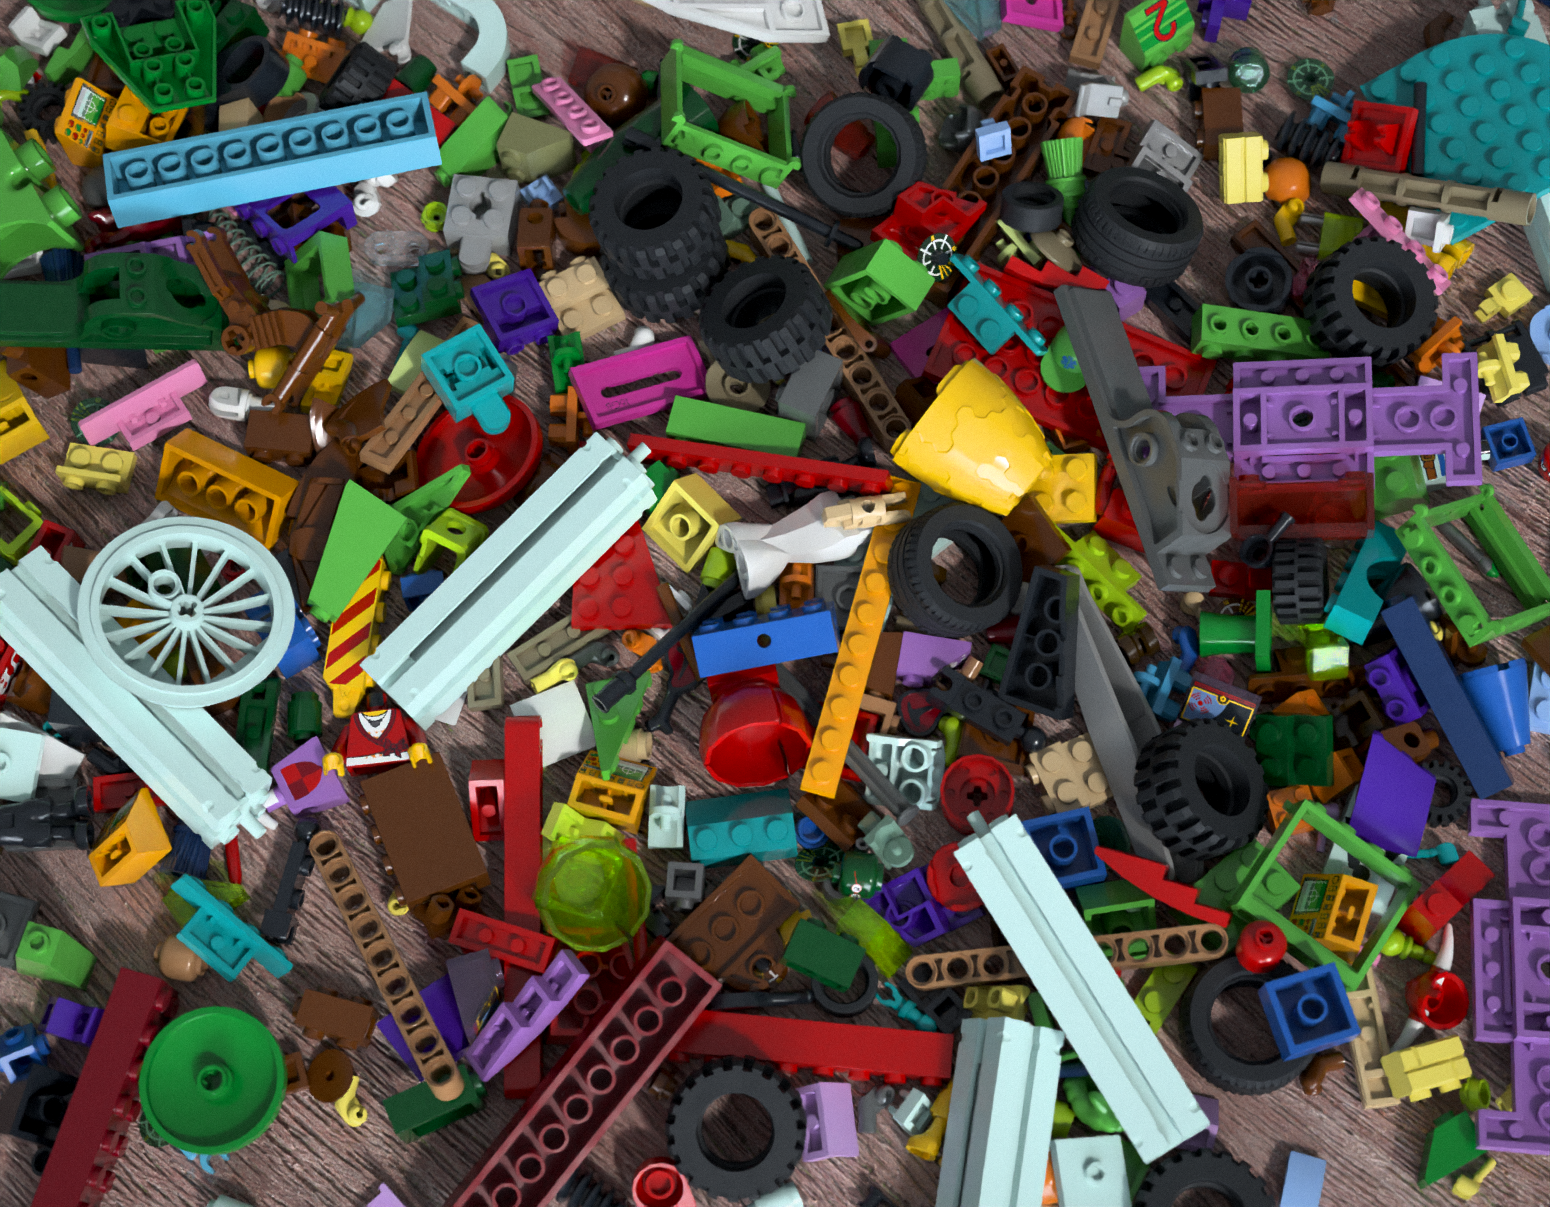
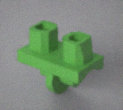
(764, 62)

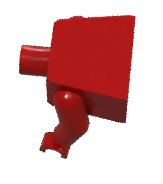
(1113, 511)

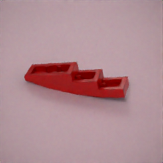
(1152, 878)

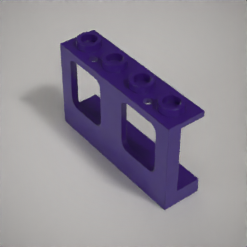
(333, 207)

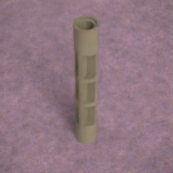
(958, 42)
(1448, 196)

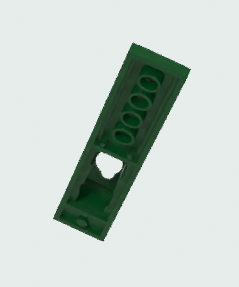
(140, 319)

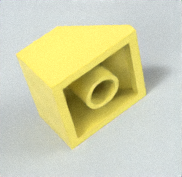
(689, 520)

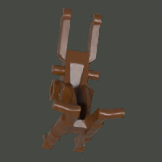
(263, 328)

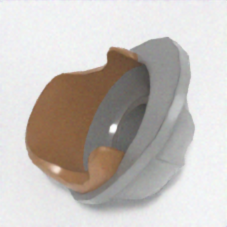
(291, 106)

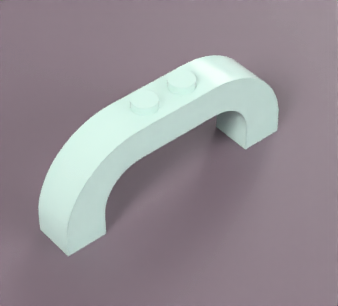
(492, 48)

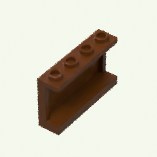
(422, 831)

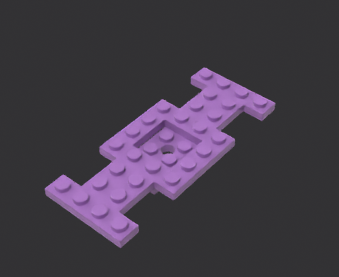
(1345, 414)
(1525, 1021)

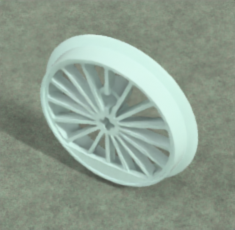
(195, 534)

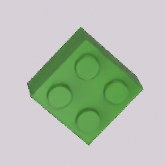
(945, 81)

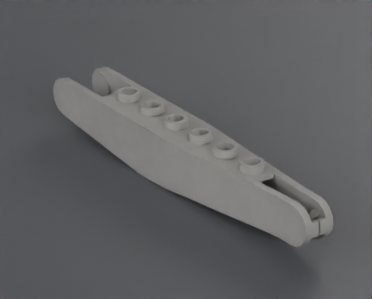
(1119, 727)

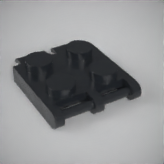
(1528, 362)

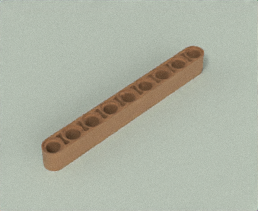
(838, 341)
(1119, 961)
(391, 975)

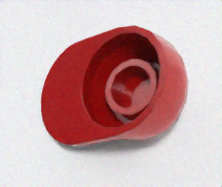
(660, 1185)

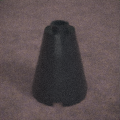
(1405, 580)

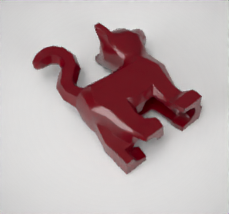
(111, 235)

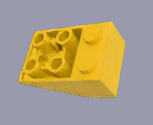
(18, 421)

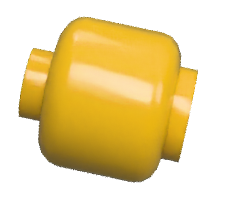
(269, 365)

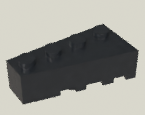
(1045, 646)

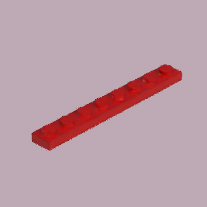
(768, 466)

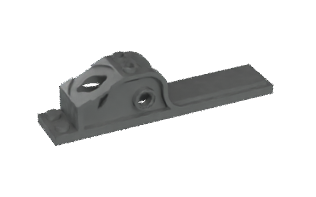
(1184, 456)

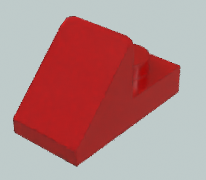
(1239, 580)

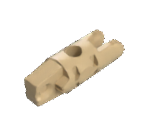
(866, 512)

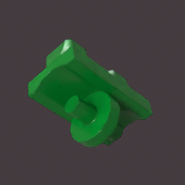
(564, 354)

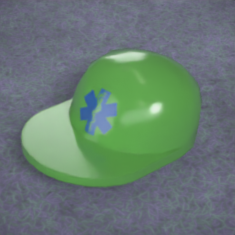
(1060, 366)

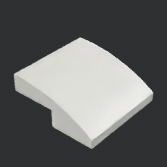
(565, 721)

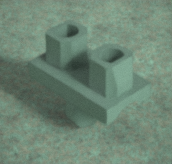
(887, 840)

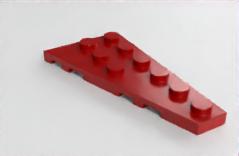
(620, 588)

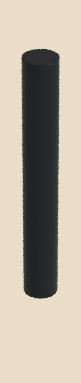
(1419, 135)

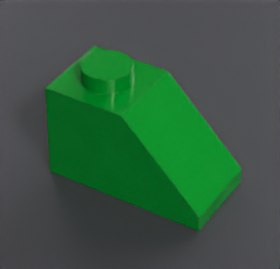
(1447, 1147)

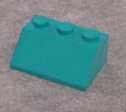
(734, 826)

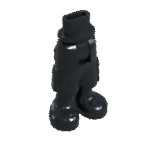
(792, 495)
(32, 821)

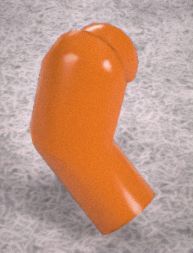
(639, 644)

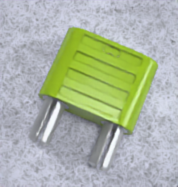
(1334, 232)

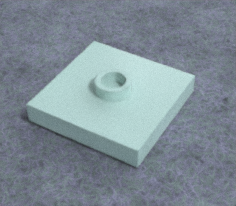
(19, 763)
(1090, 1172)

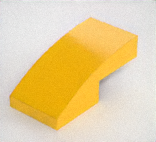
(331, 382)

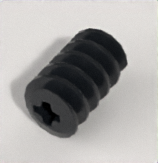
(316, 13)
(1307, 143)
(586, 1194)

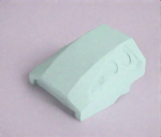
(910, 765)

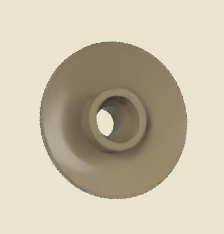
(1058, 249)
(717, 387)

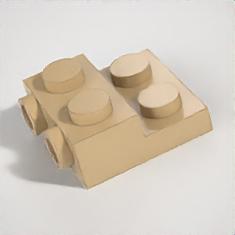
(581, 298)
(1069, 775)

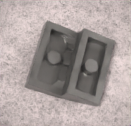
(1165, 154)

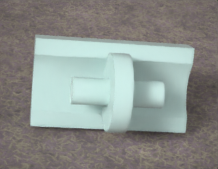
(666, 817)

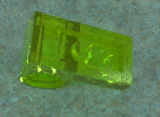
(1325, 652)

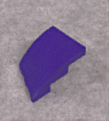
(1392, 799)
(914, 911)
(444, 1010)

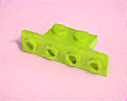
(1106, 578)

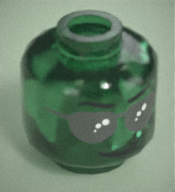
(1248, 69)

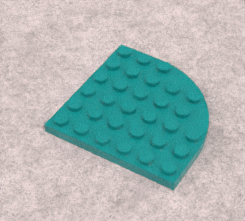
(1481, 114)

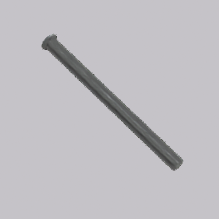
(855, 757)

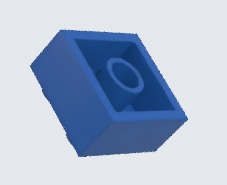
(1508, 444)
(419, 587)

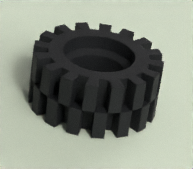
(38, 101)
(1458, 794)

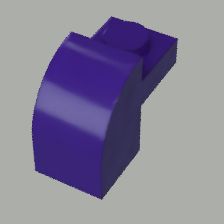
(1216, 9)
(70, 1021)

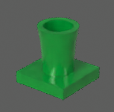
(1240, 633)

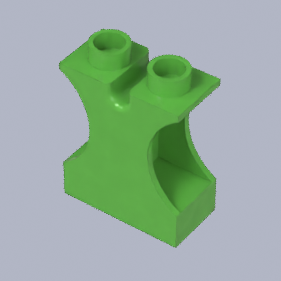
(30, 211)

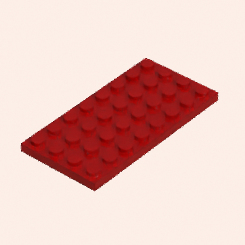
(1020, 367)

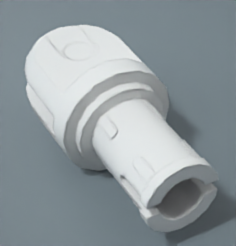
(235, 403)

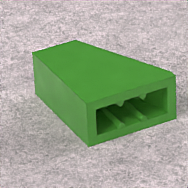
(473, 145)

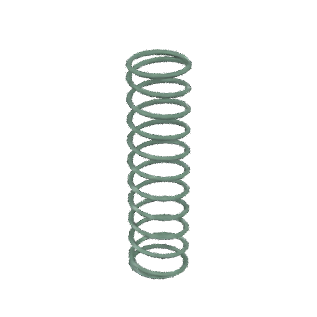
(248, 258)

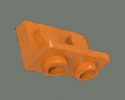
(318, 57)

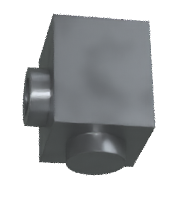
(685, 885)

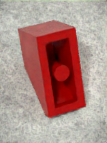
(487, 799)

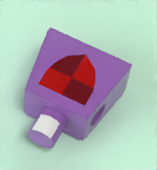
(303, 782)

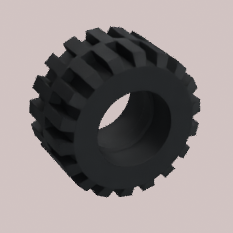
(358, 79)
(1300, 580)

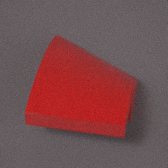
(927, 211)
(1053, 276)

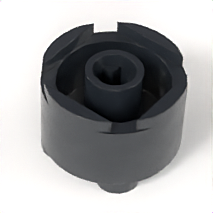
(898, 72)
(1254, 266)

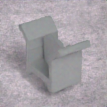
(1096, 94)

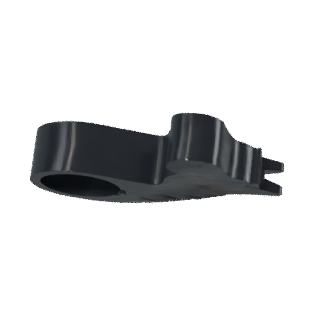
(234, 84)

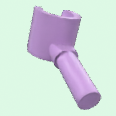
(1333, 812)

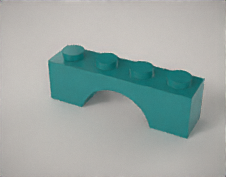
(1357, 605)

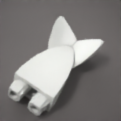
(766, 549)

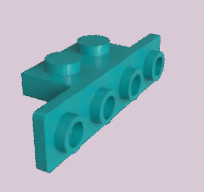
(988, 314)
(221, 936)

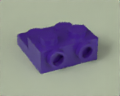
(515, 311)
(1396, 686)

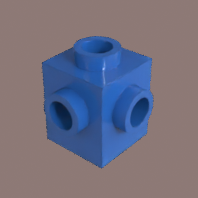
(21, 1047)

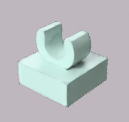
(914, 1111)

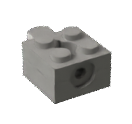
(481, 219)

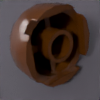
(627, 90)
(743, 126)

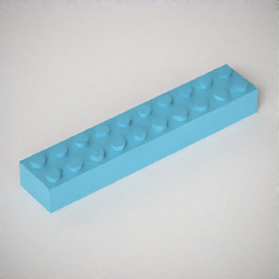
(270, 159)

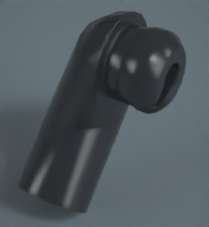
(106, 763)

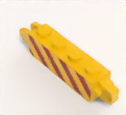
(353, 640)

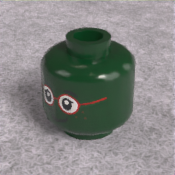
(858, 874)

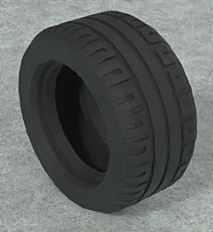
(819, 139)
(1137, 227)
(989, 547)
(1202, 1045)

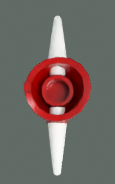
(1434, 997)

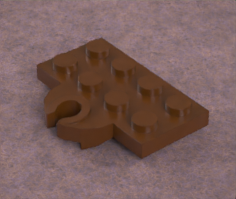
(738, 927)

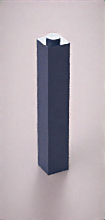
(1446, 695)

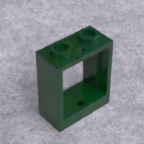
(419, 1113)

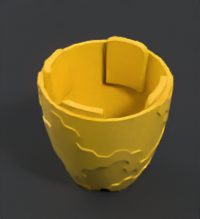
(975, 442)

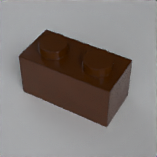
(1002, 64)

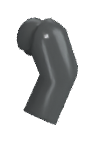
(596, 653)
(871, 1104)

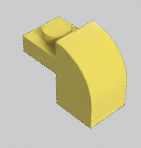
(570, 823)

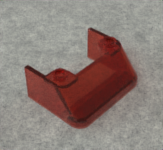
(1320, 509)

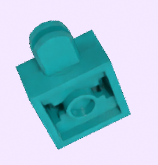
(471, 379)

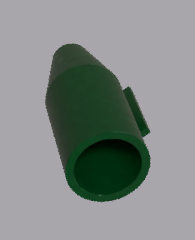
(606, 154)

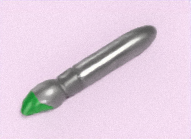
(1483, 563)

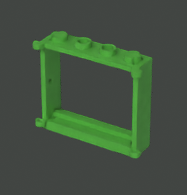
(735, 85)
(1504, 547)
(1300, 944)

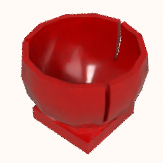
(746, 728)

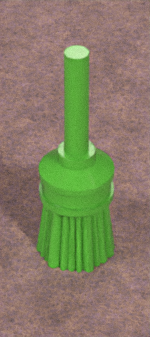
(1064, 171)

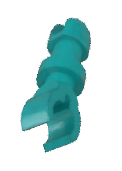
(908, 1010)

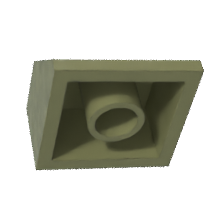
(534, 149)

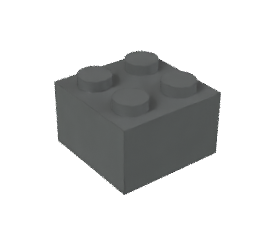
(811, 393)

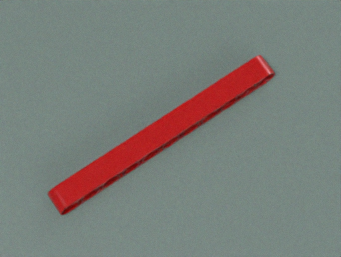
(521, 861)

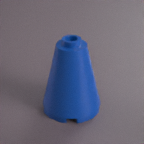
(1503, 703)

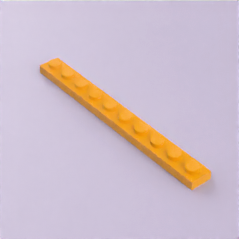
(855, 655)

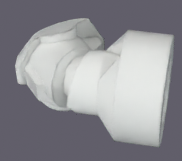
(366, 198)

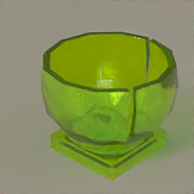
(589, 889)

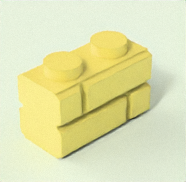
(1242, 167)
(1426, 1067)

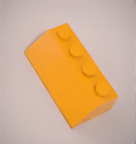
(224, 486)

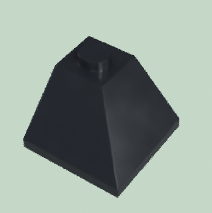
(36, 1105)

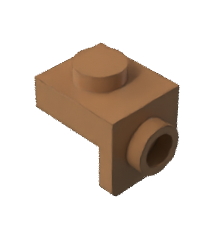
(876, 703)

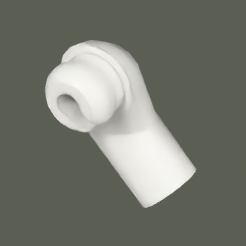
(642, 338)

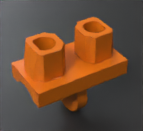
(446, 93)
(1444, 339)
(568, 434)
(796, 584)

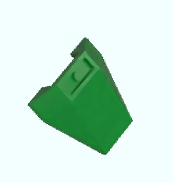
(162, 61)

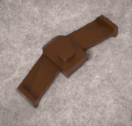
(312, 531)

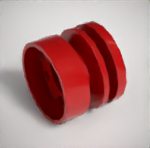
(976, 775)

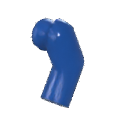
(1189, 645)

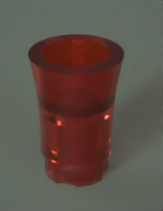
(853, 138)

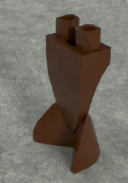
(329, 461)

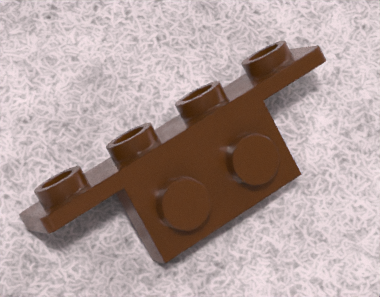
(1293, 678)

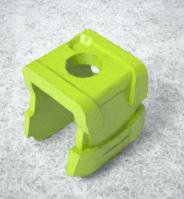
(437, 537)
(20, 545)

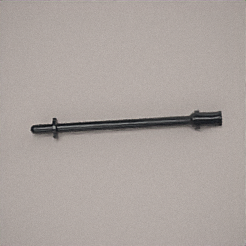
(639, 140)
(624, 681)

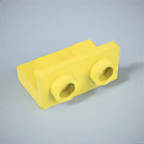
(97, 468)

